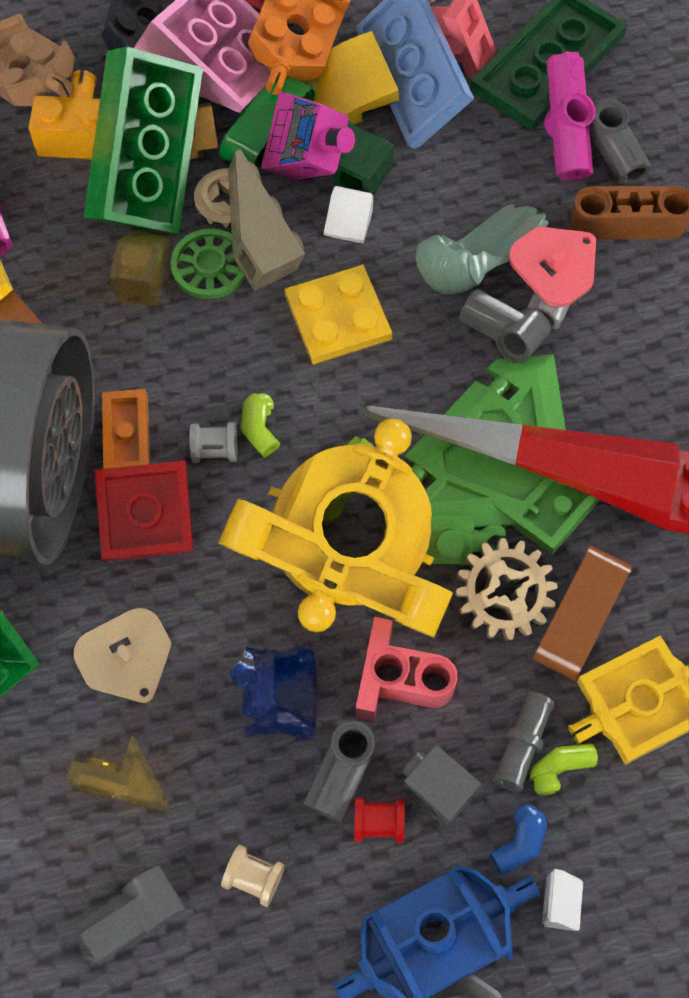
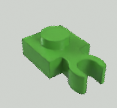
(455, 538)

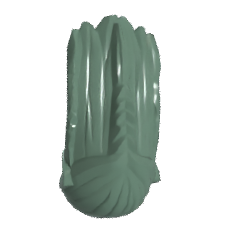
(461, 264)

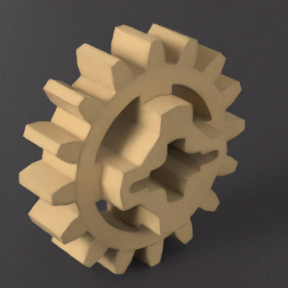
(494, 570)

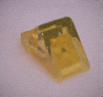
(132, 784)

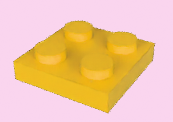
(338, 314)

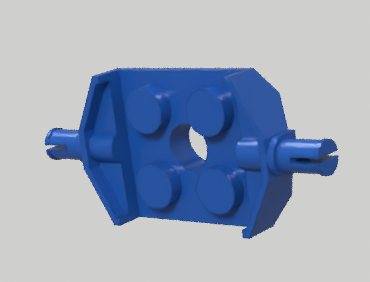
(407, 965)

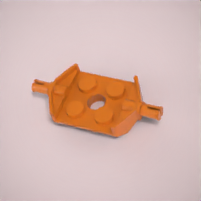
(294, 54)

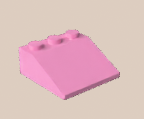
(215, 38)

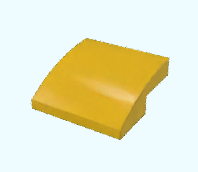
(355, 78)

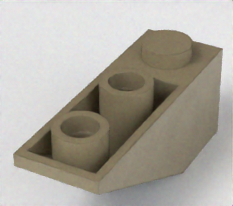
(260, 235)

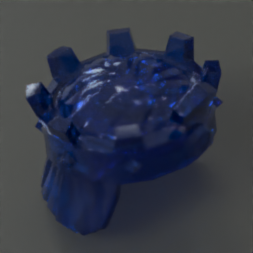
(279, 691)

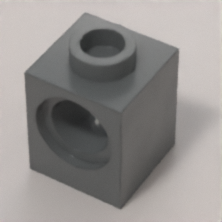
(439, 785)

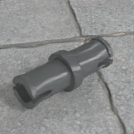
(523, 741)

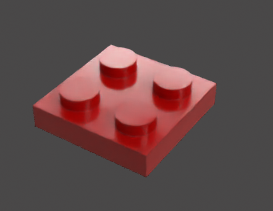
(144, 511)

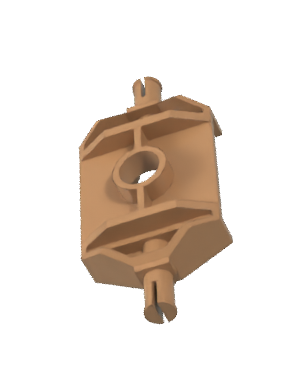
(31, 63)

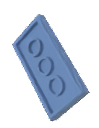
(421, 66)

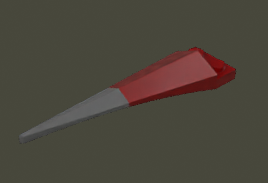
(625, 472)

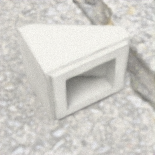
(349, 214)
(562, 901)

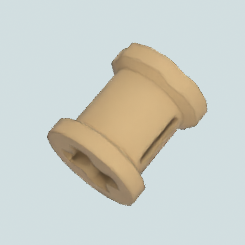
(252, 875)

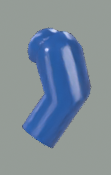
(527, 841)

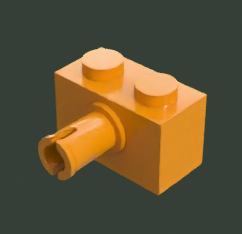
(66, 124)

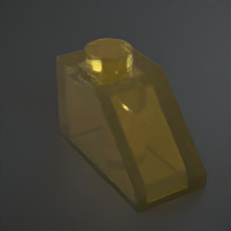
(140, 267)

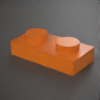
(125, 428)

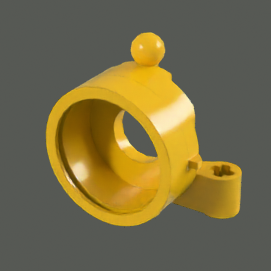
(295, 541)

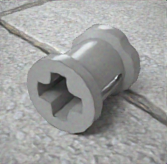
(213, 442)

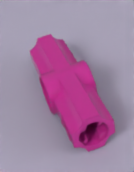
(569, 116)

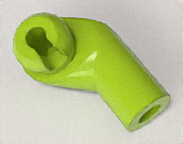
(253, 421)
(558, 761)

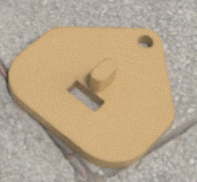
(131, 666)

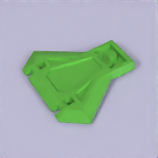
(493, 489)

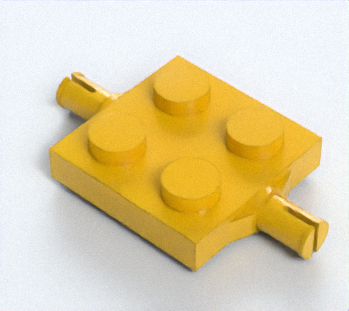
(636, 700)

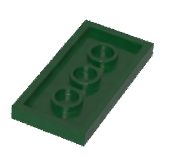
(518, 75)

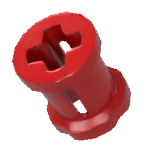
(379, 820)

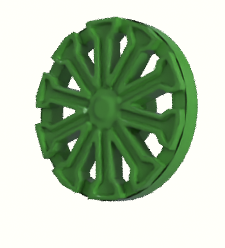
(206, 263)

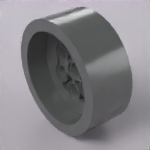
(43, 436)

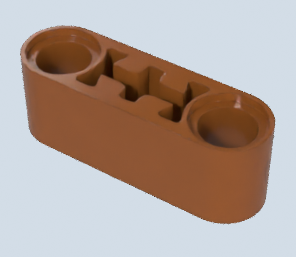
(631, 212)
(582, 613)

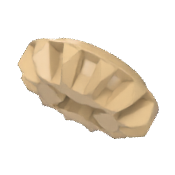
(208, 197)

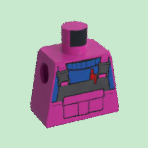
(306, 139)

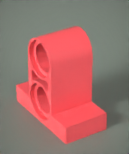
(466, 34)
(413, 668)

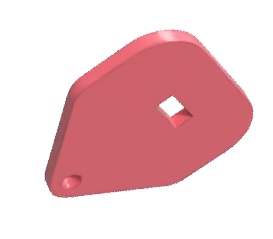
(564, 254)

